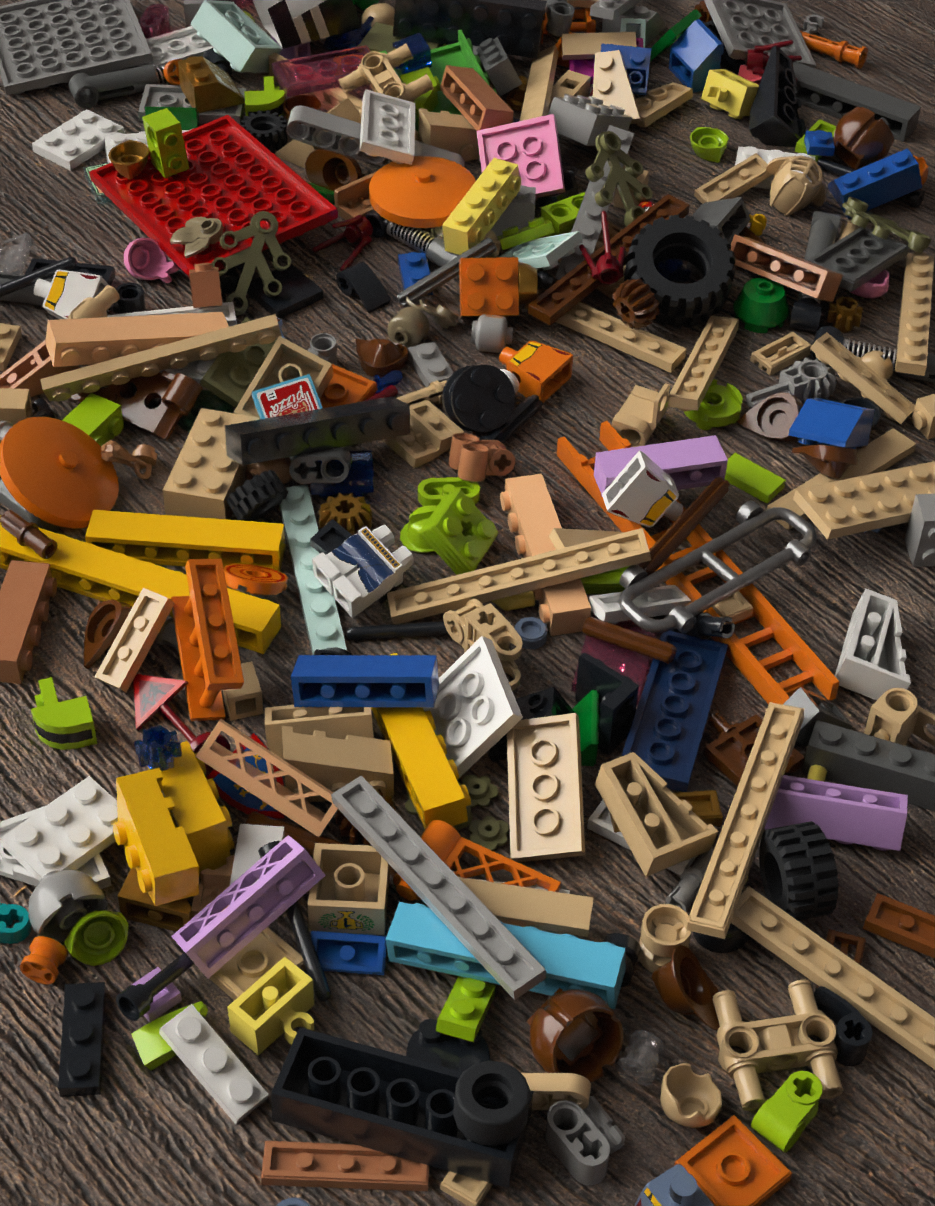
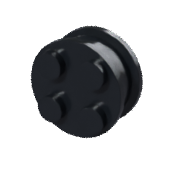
(478, 398)

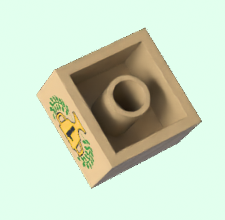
(352, 892)

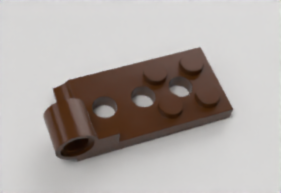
(177, 397)

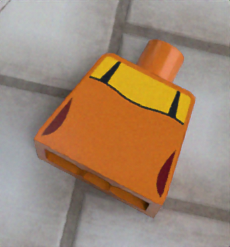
(538, 368)

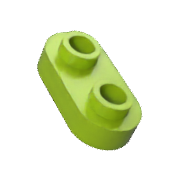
(433, 489)

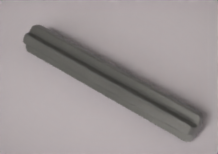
(444, 273)

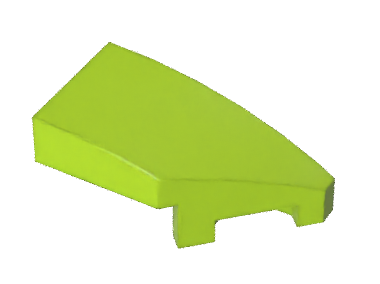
(151, 1045)

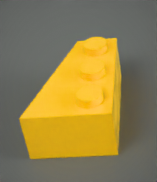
(152, 840)

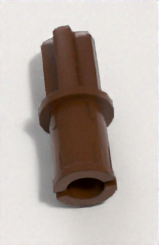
(28, 534)

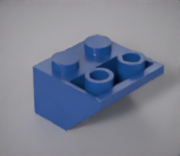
(695, 55)
(637, 65)
(832, 424)

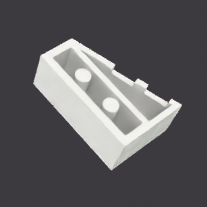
(872, 648)

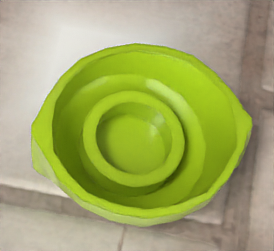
(709, 143)
(97, 937)

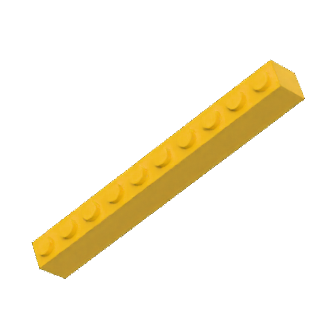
(118, 577)

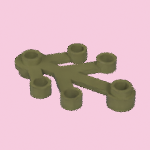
(609, 150)
(860, 216)
(253, 257)

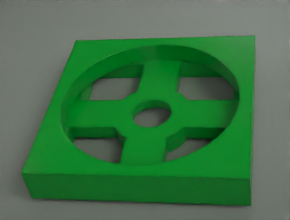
(673, 34)

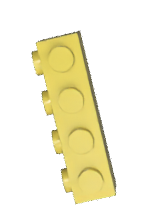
(481, 206)

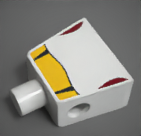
(67, 291)
(643, 493)

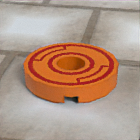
(256, 579)

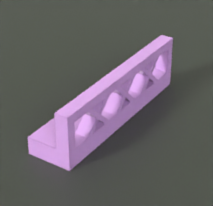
(250, 907)

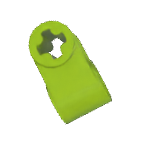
(789, 1110)

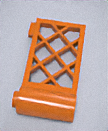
(450, 847)

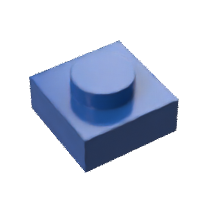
(819, 143)

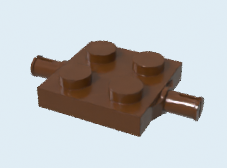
(735, 744)

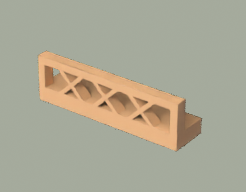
(265, 785)

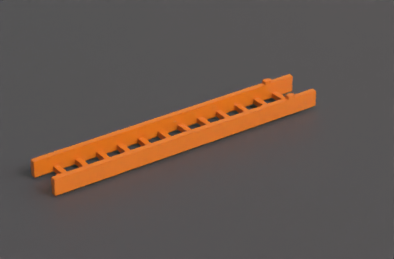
(775, 625)

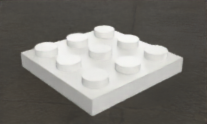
(474, 705)

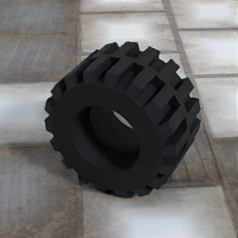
(799, 870)

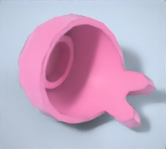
(147, 261)

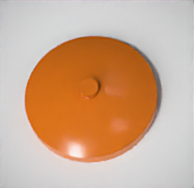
(420, 192)
(57, 471)

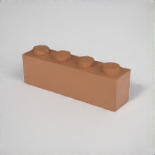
(475, 98)
(785, 268)
(22, 609)

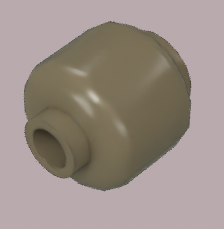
(408, 327)

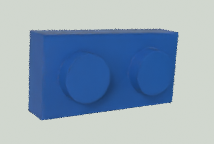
(413, 268)

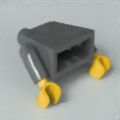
(730, 217)

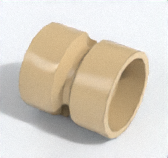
(661, 932)

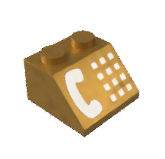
(207, 85)

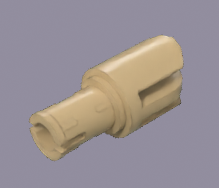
(97, 306)

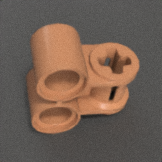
(479, 457)

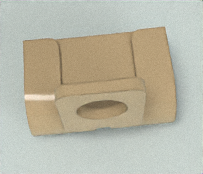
(641, 414)
(898, 716)

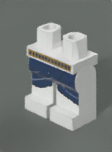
(362, 568)

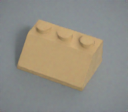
(297, 152)

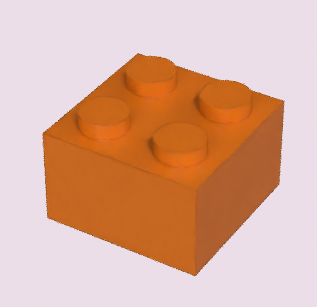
(489, 286)

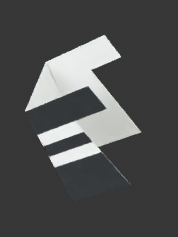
(306, 20)

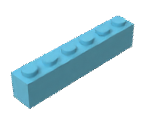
(570, 963)

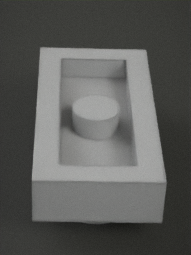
(429, 363)

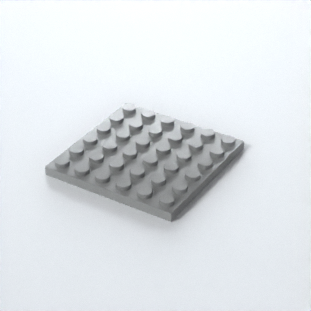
(59, 38)

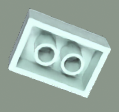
(234, 36)

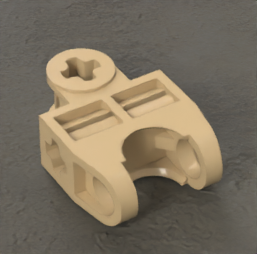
(476, 620)

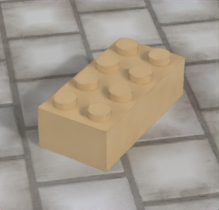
(203, 471)

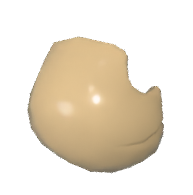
(381, 13)
(689, 1097)

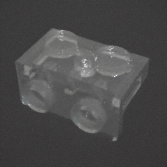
(15, 253)

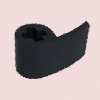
(365, 283)
(852, 1029)

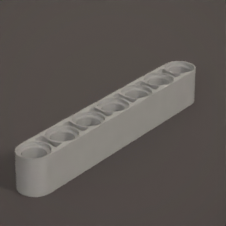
(340, 131)

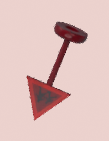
(152, 695)

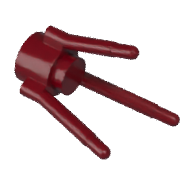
(757, 58)
(357, 230)
(608, 268)

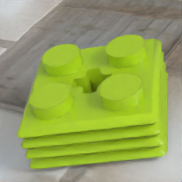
(459, 532)

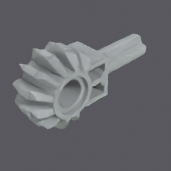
(802, 380)

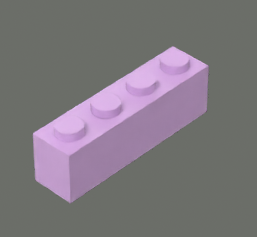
(686, 461)
(842, 812)

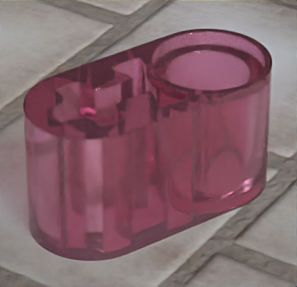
(155, 21)

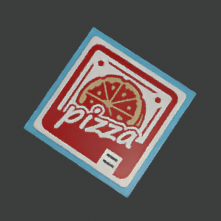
(287, 398)

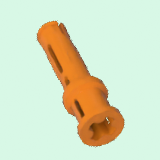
(839, 50)

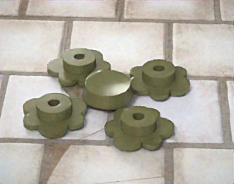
(487, 832)

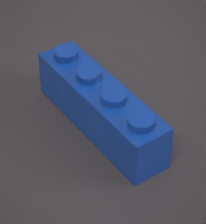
(365, 681)

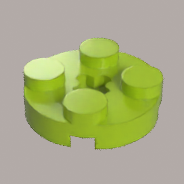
(723, 411)

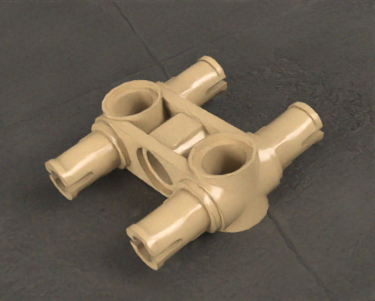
(379, 73)
(776, 1044)

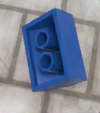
(879, 181)

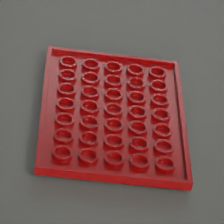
(227, 180)

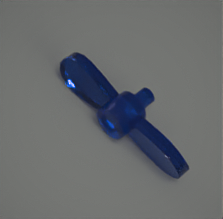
(391, 378)

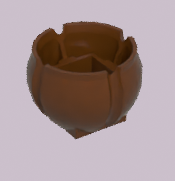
(861, 138)
(585, 1044)

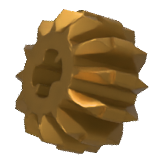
(347, 511)

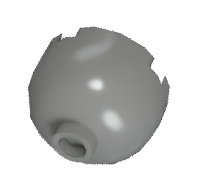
(61, 901)

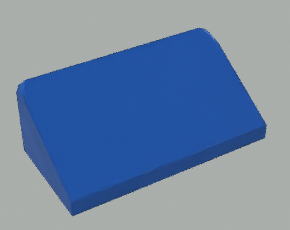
(351, 952)

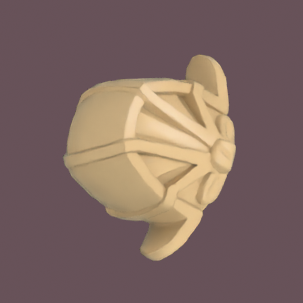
(793, 190)

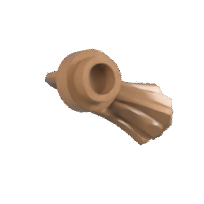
(142, 457)

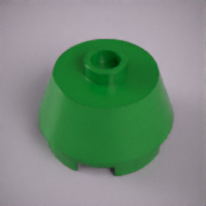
(761, 305)

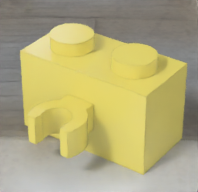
(729, 93)
(273, 1007)

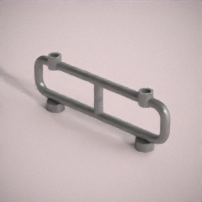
(751, 518)

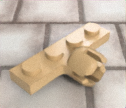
(867, 374)

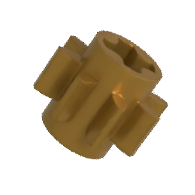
(844, 314)

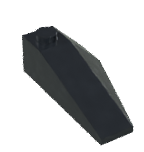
(775, 106)

